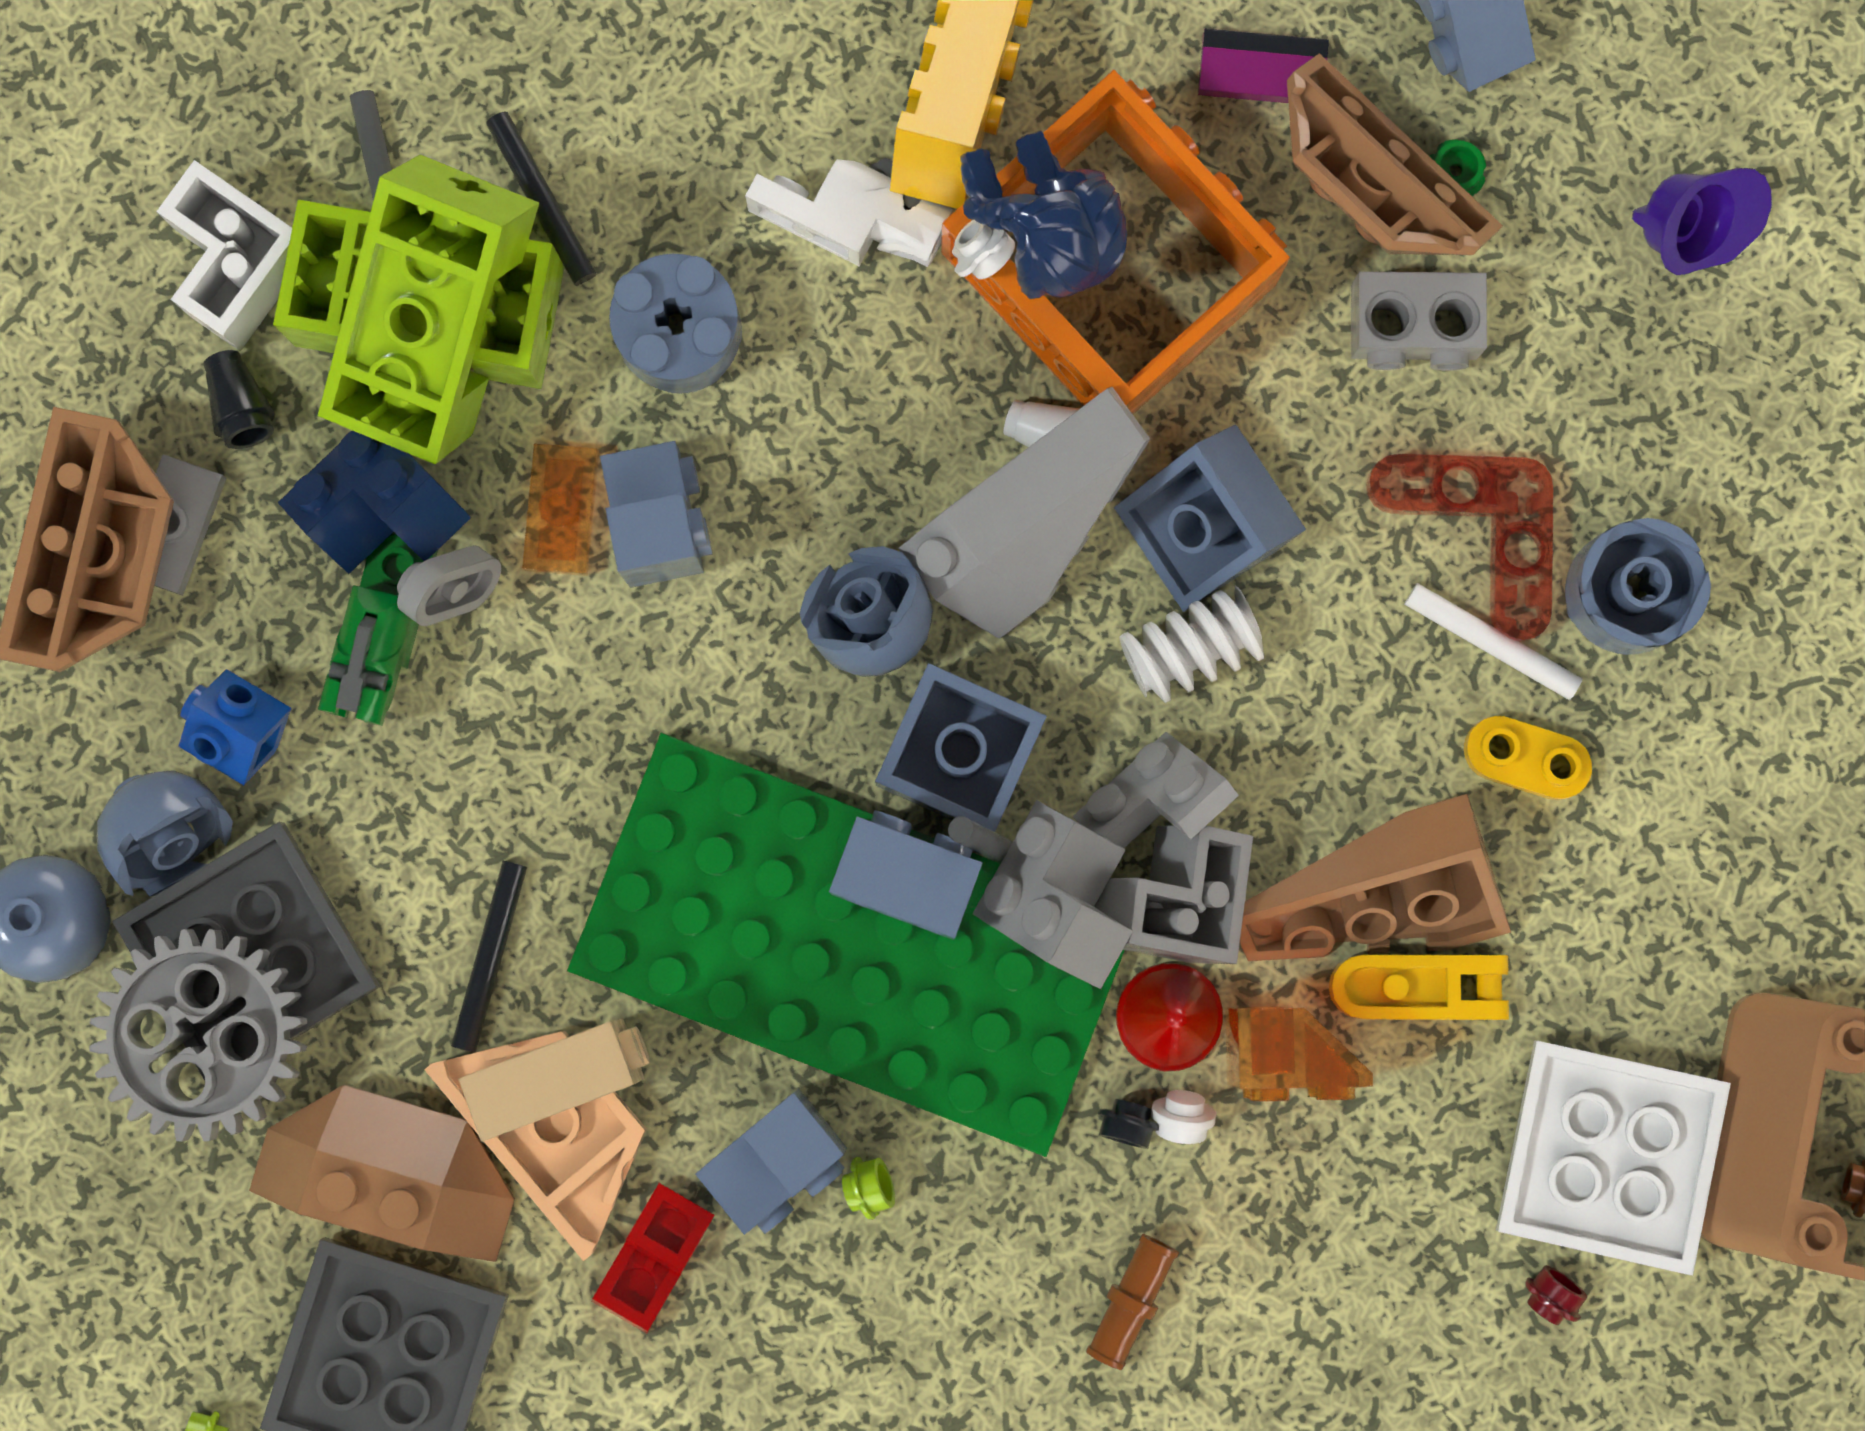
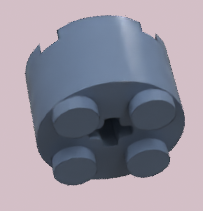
(641, 321)
(1670, 576)

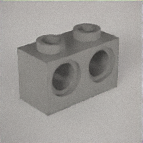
(1415, 300)

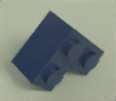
(366, 495)

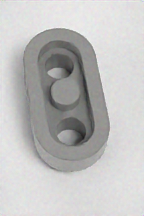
(447, 585)

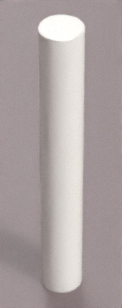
(1493, 641)

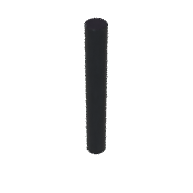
(537, 189)
(489, 956)

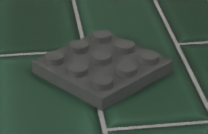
(279, 906)
(383, 1347)

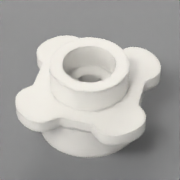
(981, 250)

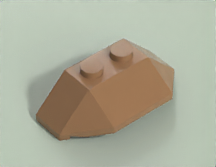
(1377, 170)
(85, 545)
(387, 1173)

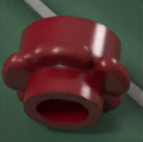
(1555, 1296)

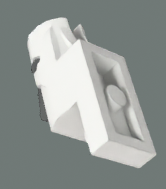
(852, 212)

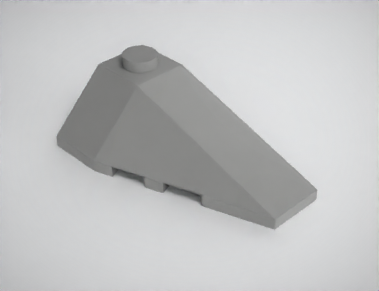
(1015, 533)

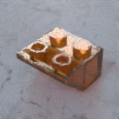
(1285, 1050)

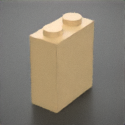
(554, 1078)

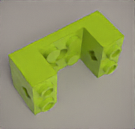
(440, 246)
(321, 272)

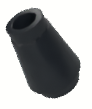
(236, 402)

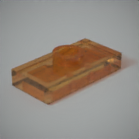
(560, 509)

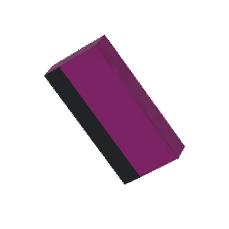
(1253, 63)

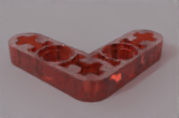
(1491, 501)

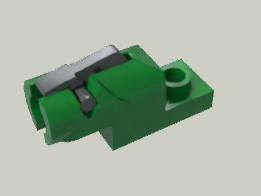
(372, 639)

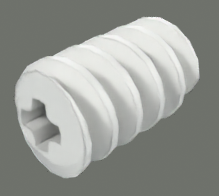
(1193, 644)

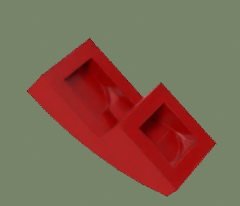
(653, 1258)

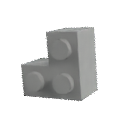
(1049, 893)
(1191, 901)

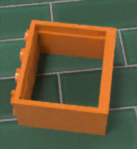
(1204, 198)

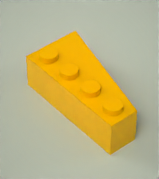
(955, 95)

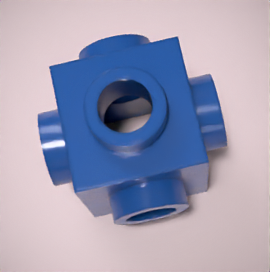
(233, 726)

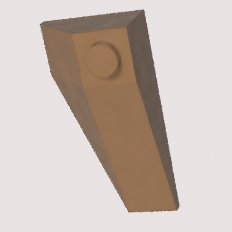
(1399, 881)

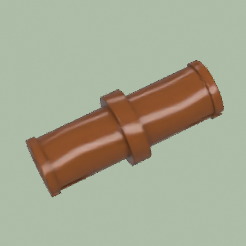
(1132, 1302)

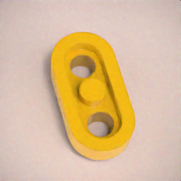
(1528, 758)

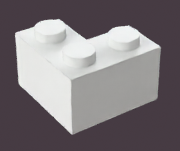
(242, 259)

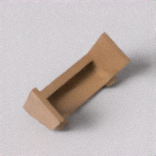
(1777, 1070)

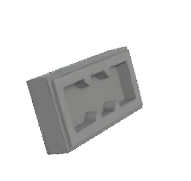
(195, 500)

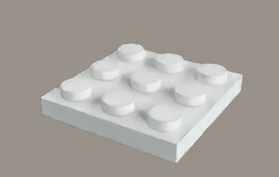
(1613, 1157)

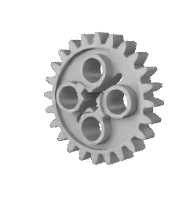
(230, 1081)

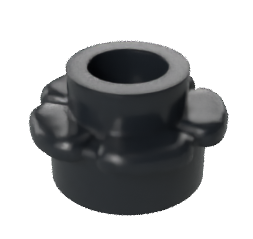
(1128, 1124)

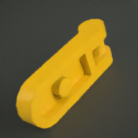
(1419, 987)

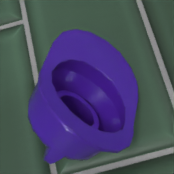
(1705, 218)

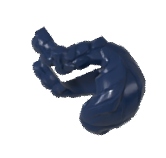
(1065, 233)

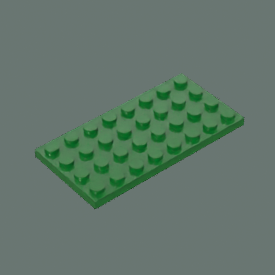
(732, 923)

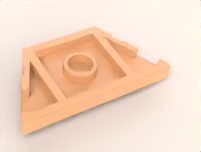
(565, 1161)

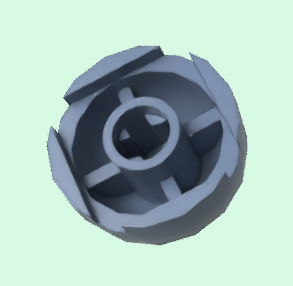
(868, 612)
(147, 833)
(50, 918)

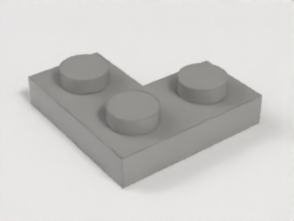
(1163, 782)

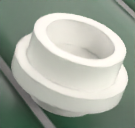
(1183, 1117)

